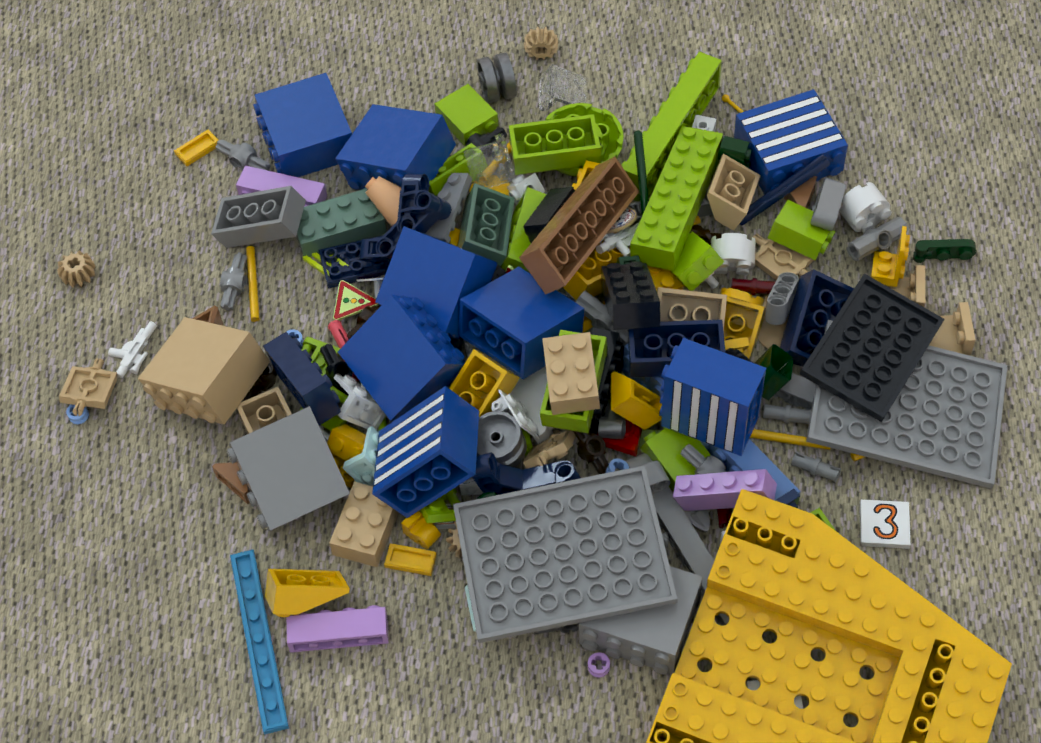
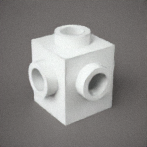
(520, 184)

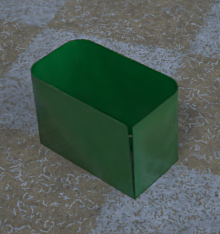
(774, 360)

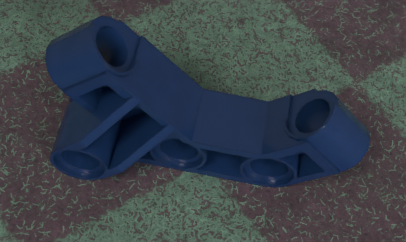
(416, 208)
(503, 479)

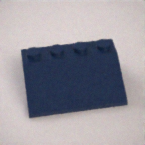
(814, 303)

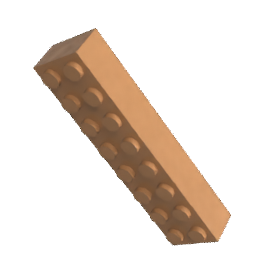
(579, 226)

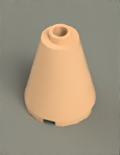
(385, 197)

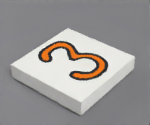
(884, 524)

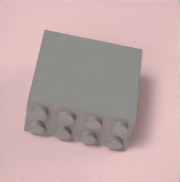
(287, 469)
(649, 635)

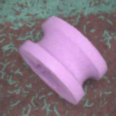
(604, 660)

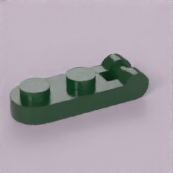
(944, 249)

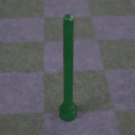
(641, 170)

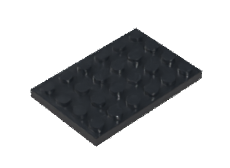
(872, 347)

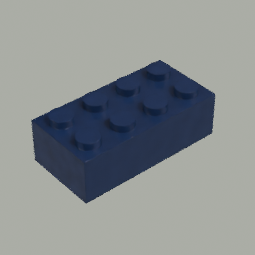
(652, 347)
(303, 377)

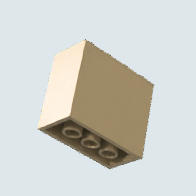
(204, 370)

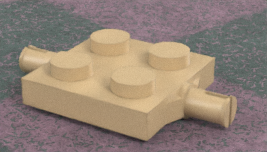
(777, 259)
(88, 387)
(555, 446)

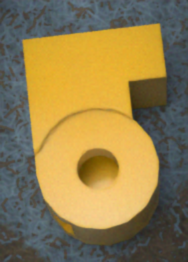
(420, 531)

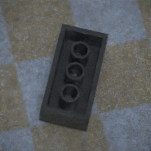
(630, 296)
(613, 360)

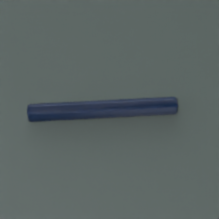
(786, 187)

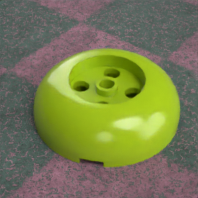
(608, 129)

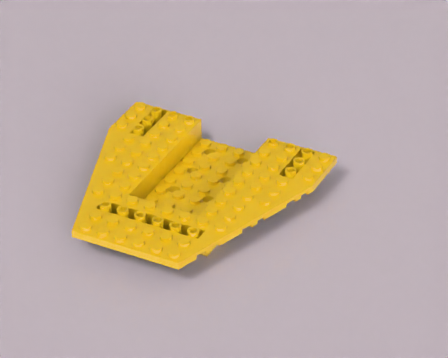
(822, 592)

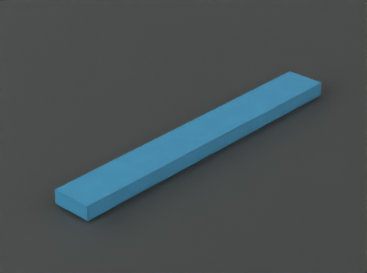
(259, 642)

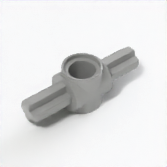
(241, 155)
(233, 281)
(703, 465)

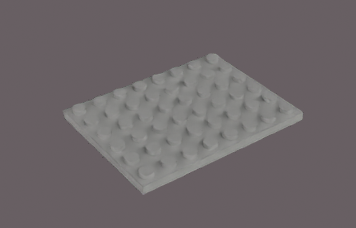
(938, 423)
(563, 554)

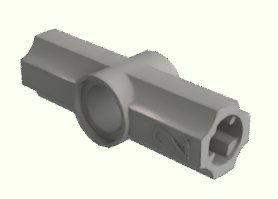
(876, 239)
(599, 315)

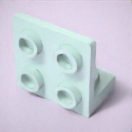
(362, 466)

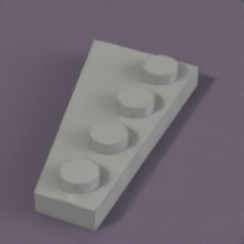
(453, 192)

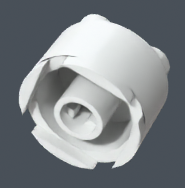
(864, 207)
(736, 252)

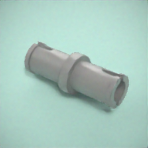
(787, 414)
(816, 466)

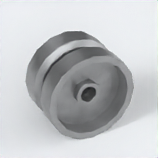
(496, 77)
(502, 436)

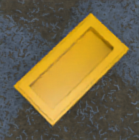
(196, 148)
(410, 559)

